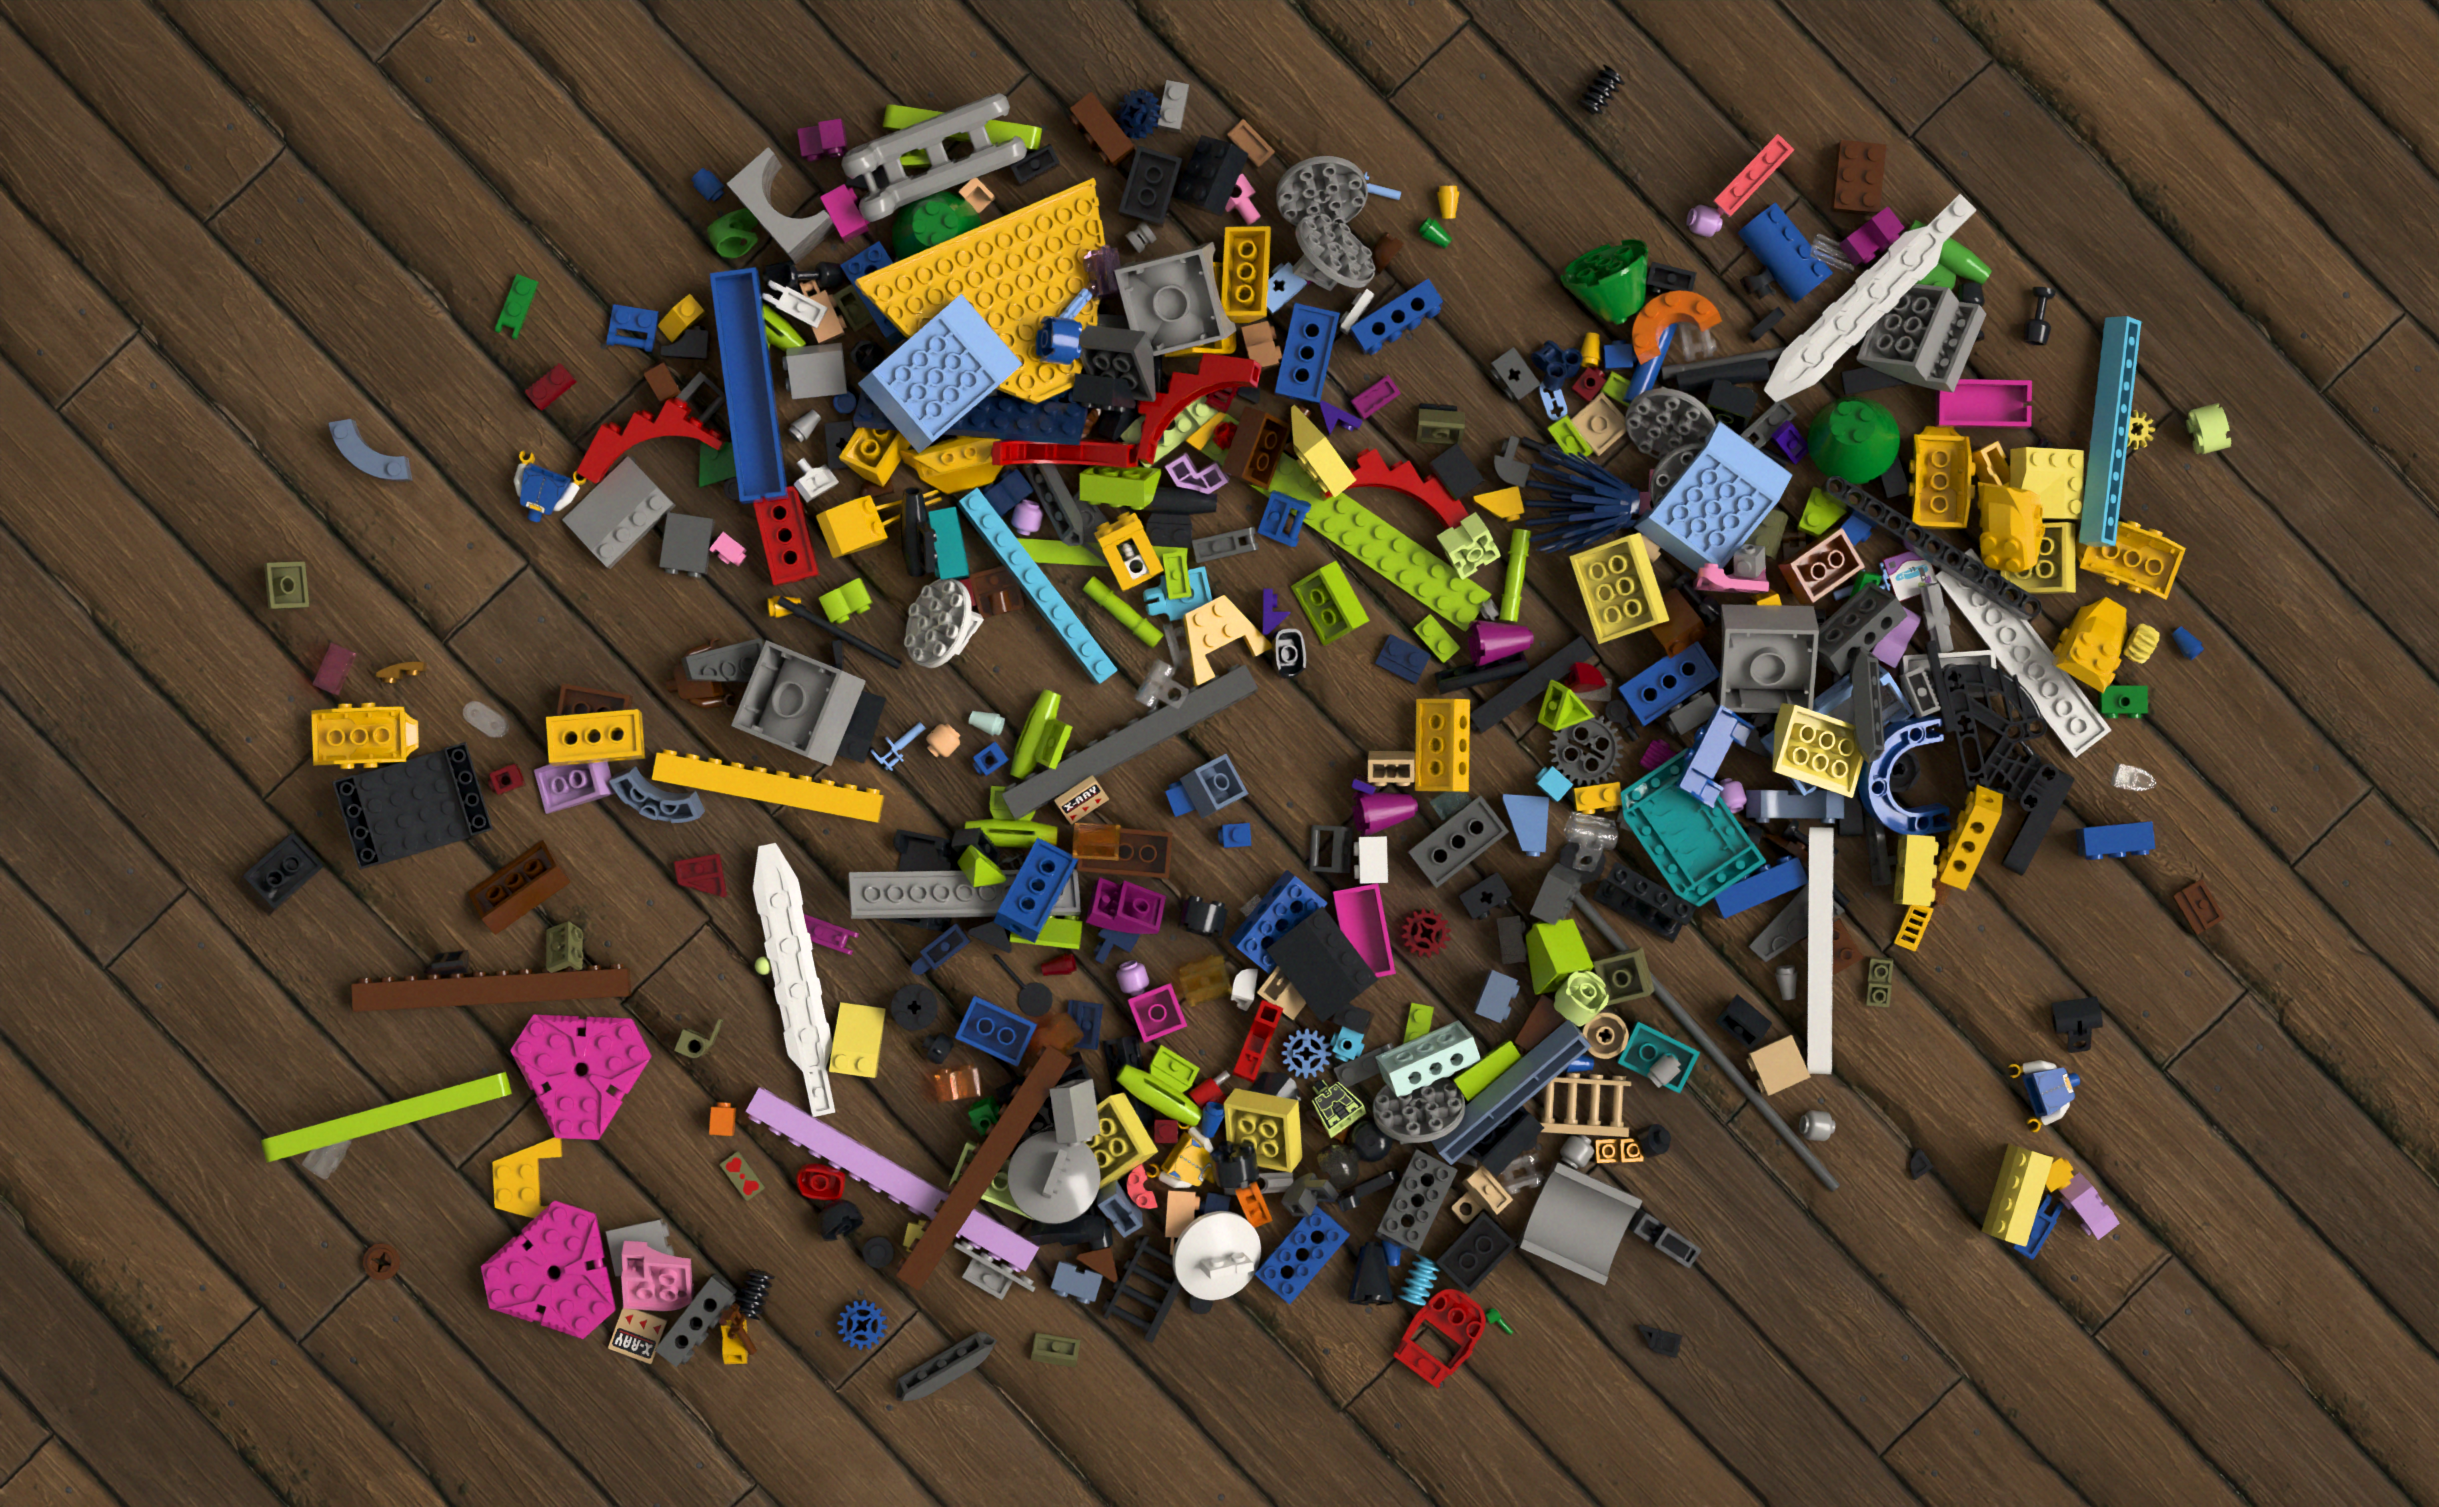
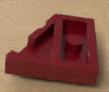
(702, 874)

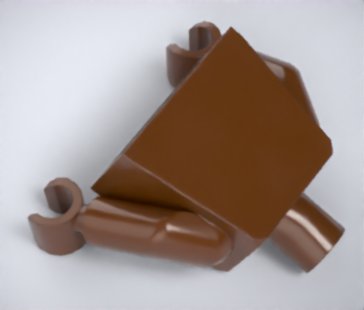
(699, 693)

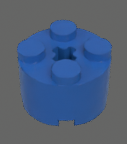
(1058, 340)

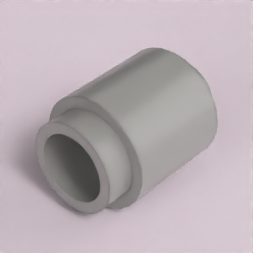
(1664, 1070)

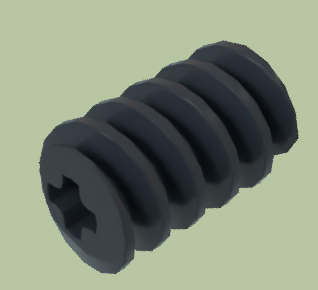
(1600, 91)
(754, 1293)

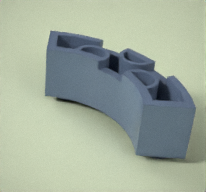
(366, 459)
(654, 802)
(1792, 804)

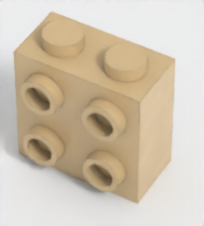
(1391, 767)
(1777, 1065)

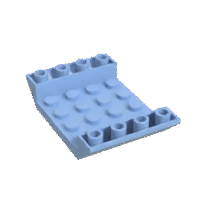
(940, 373)
(1715, 501)

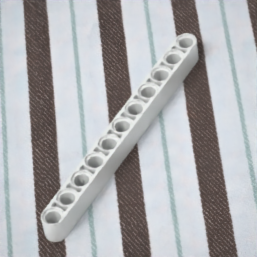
(1820, 950)

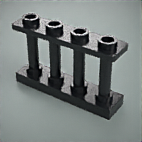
(1644, 902)
(1160, 1307)

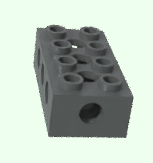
(1857, 623)
(1473, 845)
(1430, 1198)
(671, 1347)

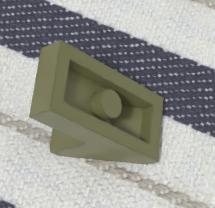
(853, 307)

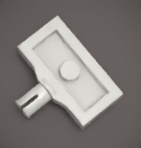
(814, 481)

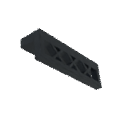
(1129, 1054)

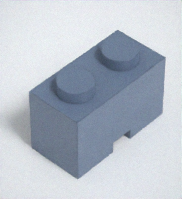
(1119, 1208)
(1075, 1282)

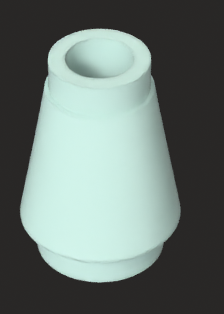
(988, 722)

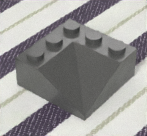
(1120, 356)

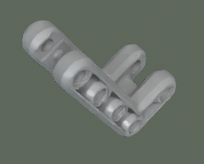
(943, 172)

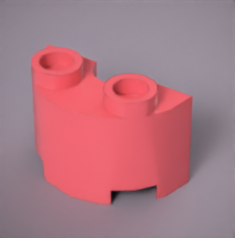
(1136, 1190)

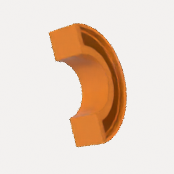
(1667, 310)

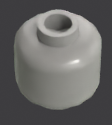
(1817, 1125)
(1577, 1151)

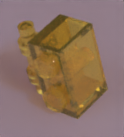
(1205, 984)

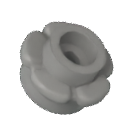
(1489, 610)

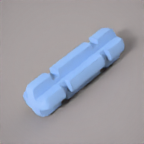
(1077, 304)

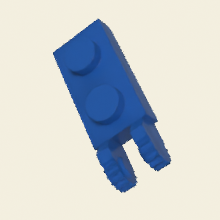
(2041, 1228)

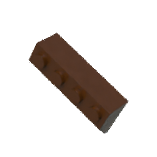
(518, 887)

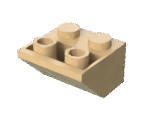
(1281, 992)

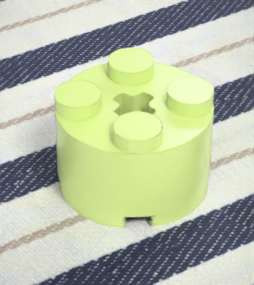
(2209, 428)
(1581, 997)

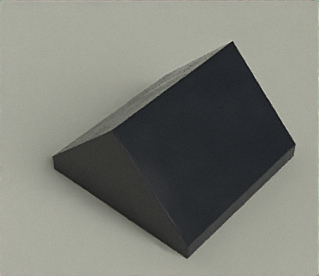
(1456, 472)
(994, 935)

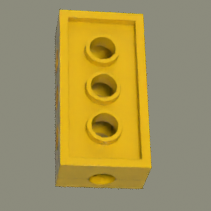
(584, 726)
(1442, 745)
(1970, 837)

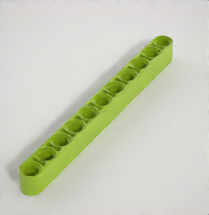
(386, 1117)

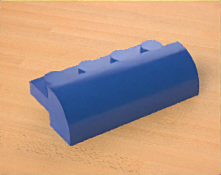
(1784, 252)

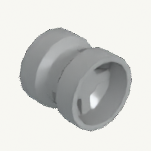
(1144, 233)

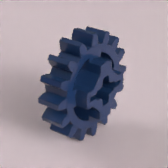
(1138, 114)

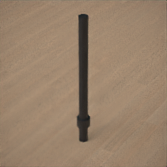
(799, 610)

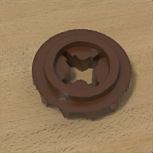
(1091, 419)
(372, 1267)

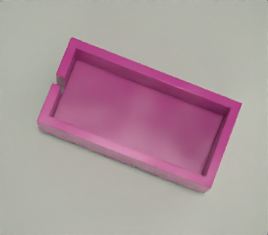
(1985, 404)
(1364, 925)

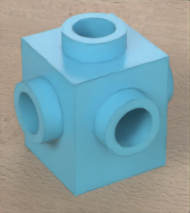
(1347, 1035)

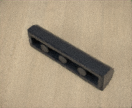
(1735, 373)
(1472, 675)

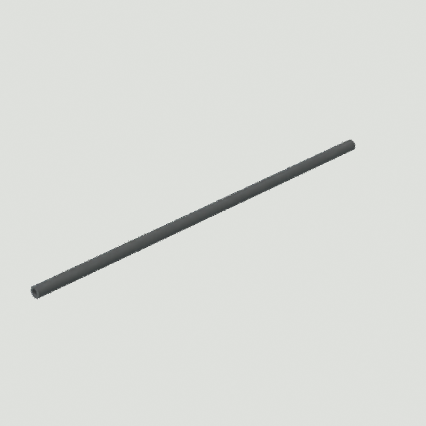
(1710, 1047)

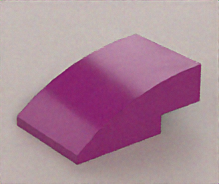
(1125, 907)

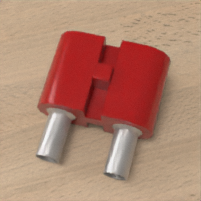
(1209, 1091)

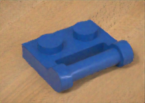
(633, 320)
(1277, 515)

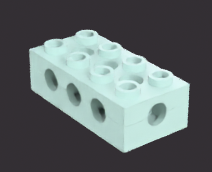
(1425, 1052)

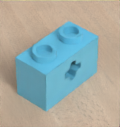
(1552, 783)

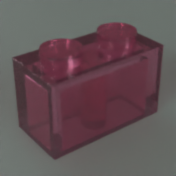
(334, 668)

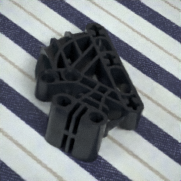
(2023, 775)

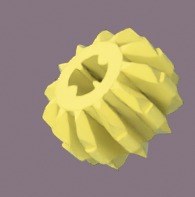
(2142, 433)
(2141, 643)

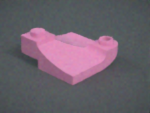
(1714, 579)
(654, 1279)

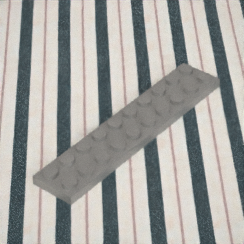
(939, 895)

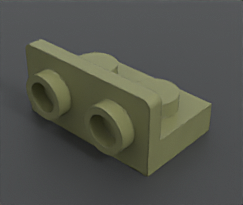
(564, 947)

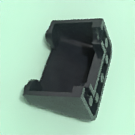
(924, 853)

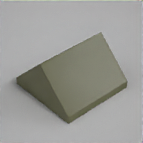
(1440, 427)
(286, 585)

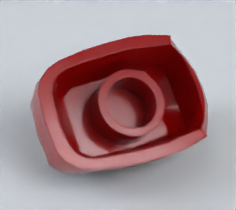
(820, 1181)

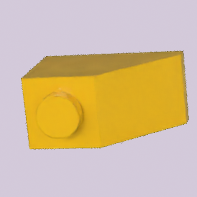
(681, 317)
(1502, 503)

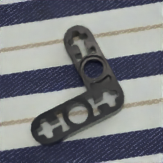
(1350, 1196)

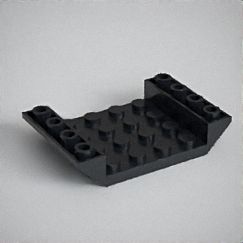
(412, 806)

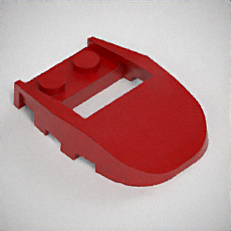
(1457, 1318)

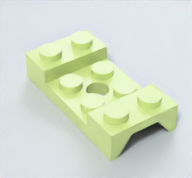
(1185, 424)

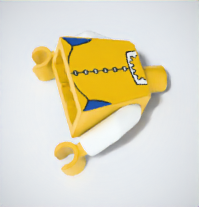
(1188, 1161)

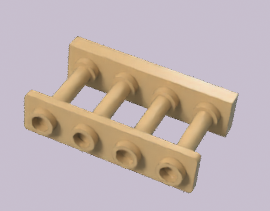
(1593, 1125)

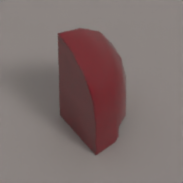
(1584, 678)

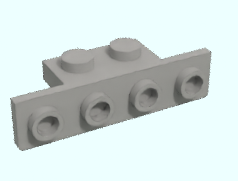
(988, 1275)

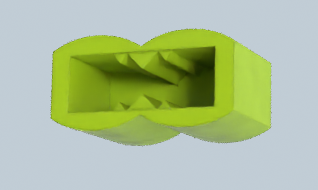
(845, 601)

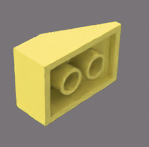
(857, 1040)

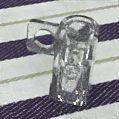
(1157, 685)
(1592, 835)
(326, 1159)

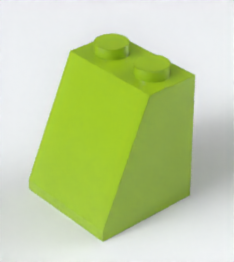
(1555, 954)

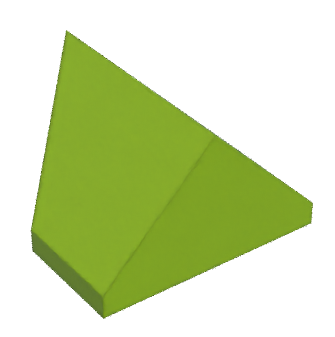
(1562, 708)
(979, 868)

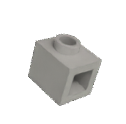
(1749, 561)

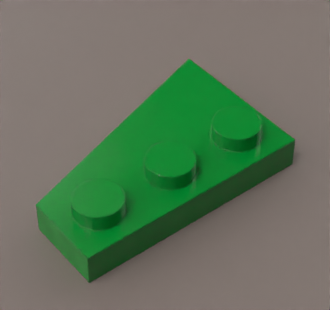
(716, 464)

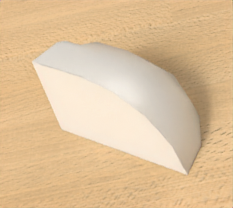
(1244, 988)

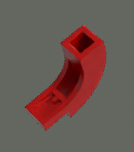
(1257, 1041)

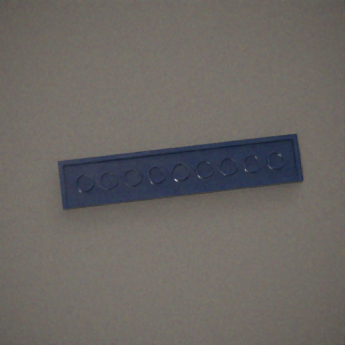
(999, 420)

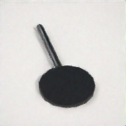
(1034, 998)

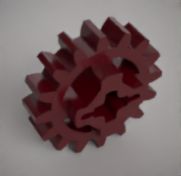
(1439, 925)

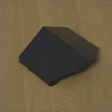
(449, 963)
(1277, 1085)

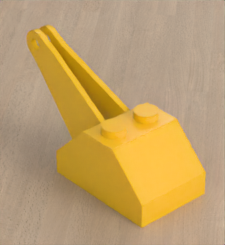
(858, 525)

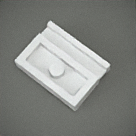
(1361, 303)

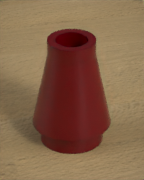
(1060, 965)

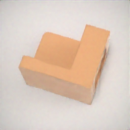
(976, 195)

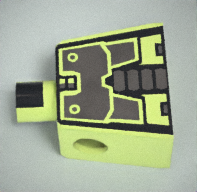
(1336, 1107)

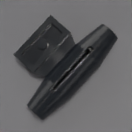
(1170, 519)
(916, 534)

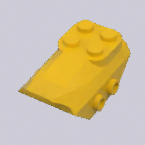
(955, 463)
(1941, 479)
(2010, 527)
(2137, 560)
(2093, 643)
(362, 735)

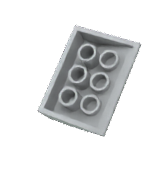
(618, 512)

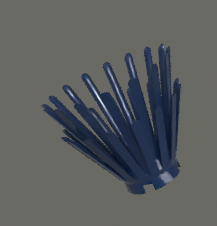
(1606, 503)

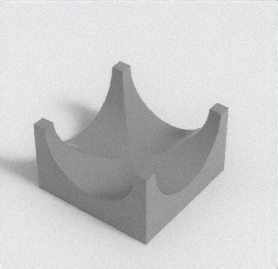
(1174, 300)

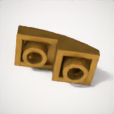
(395, 671)
(1617, 1150)

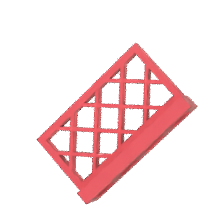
(1753, 176)

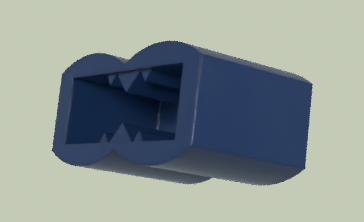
(1008, 492)

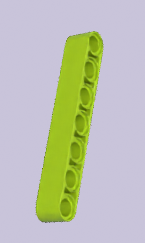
(900, 117)

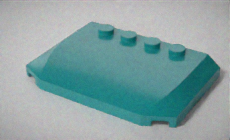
(1690, 843)

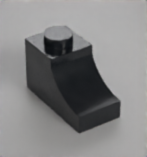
(693, 345)

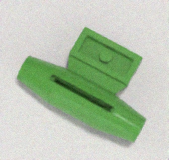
(1954, 261)

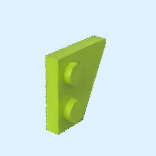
(1819, 514)

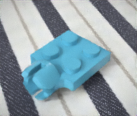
(1178, 607)

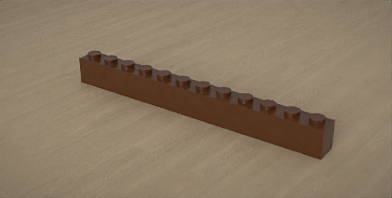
(491, 989)
(984, 1167)

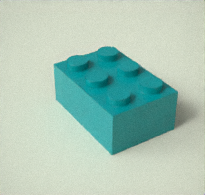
(949, 544)
(1647, 1046)

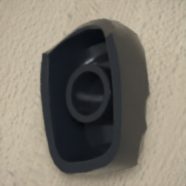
(1288, 653)

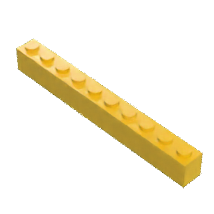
(768, 787)

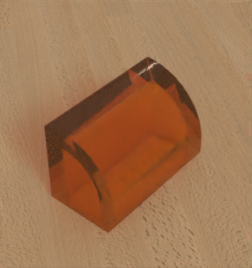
(1096, 841)

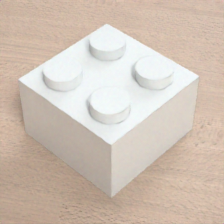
(1371, 860)

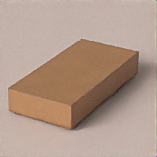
(1248, 140)

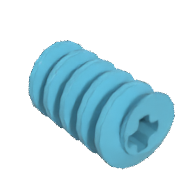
(1420, 1281)

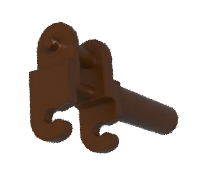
(737, 1327)

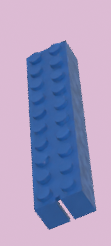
(749, 385)

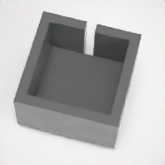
(1555, 894)

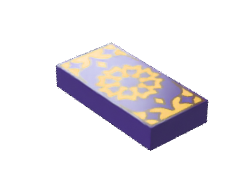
(1361, 783)

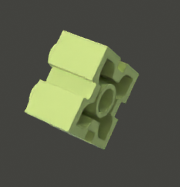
(1468, 545)

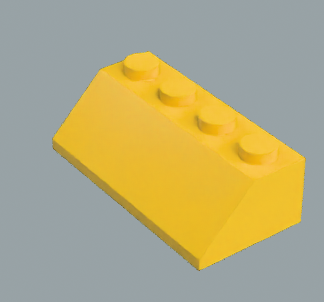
(1245, 273)

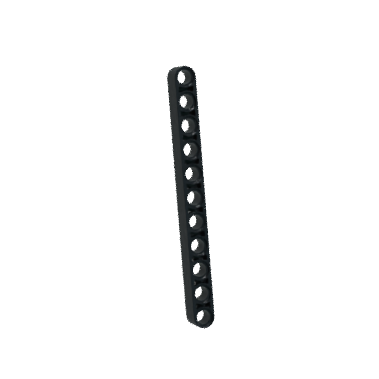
(1919, 547)

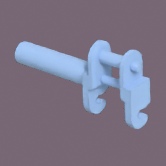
(1382, 191)
(1844, 592)
(898, 745)

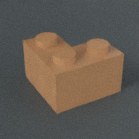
(1260, 345)

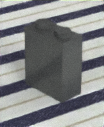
(687, 544)

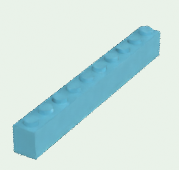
(2110, 431)
(1036, 586)

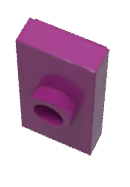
(1375, 397)

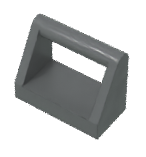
(692, 389)
(1341, 849)

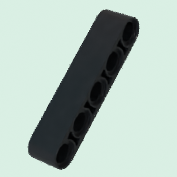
(2036, 825)

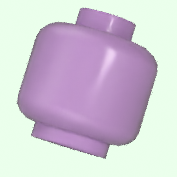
(1704, 220)
(1027, 517)
(1733, 795)
(1132, 977)

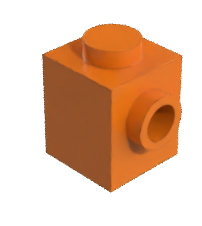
(722, 1119)

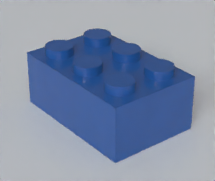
(2115, 840)
(996, 1030)

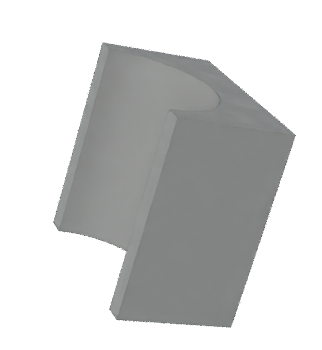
(793, 235)
(1767, 657)
(798, 703)
(1578, 1222)

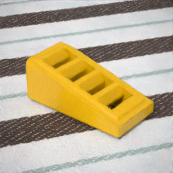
(1201, 436)
(1905, 923)

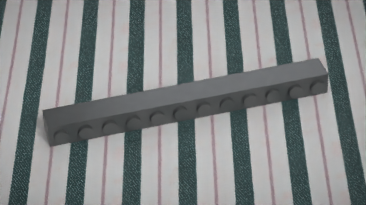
(1130, 742)

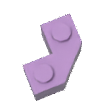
(1187, 476)
(1895, 642)
(2085, 1201)

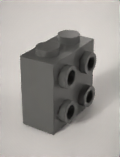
(1686, 717)

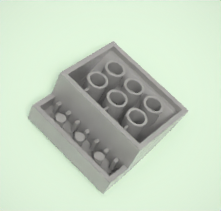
(1924, 338)

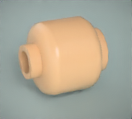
(943, 740)

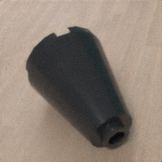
(1370, 1278)

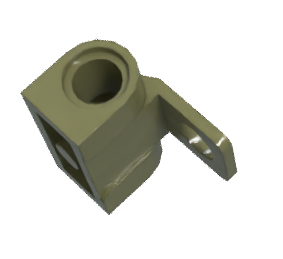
(687, 1036)

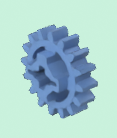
(1306, 1042)

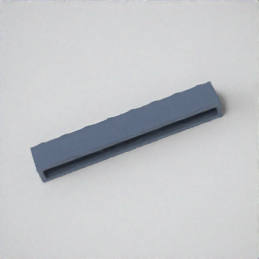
(1513, 1089)

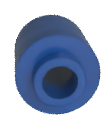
(708, 185)

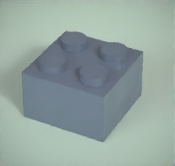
(1214, 786)
(1495, 996)

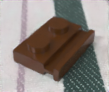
(2198, 907)

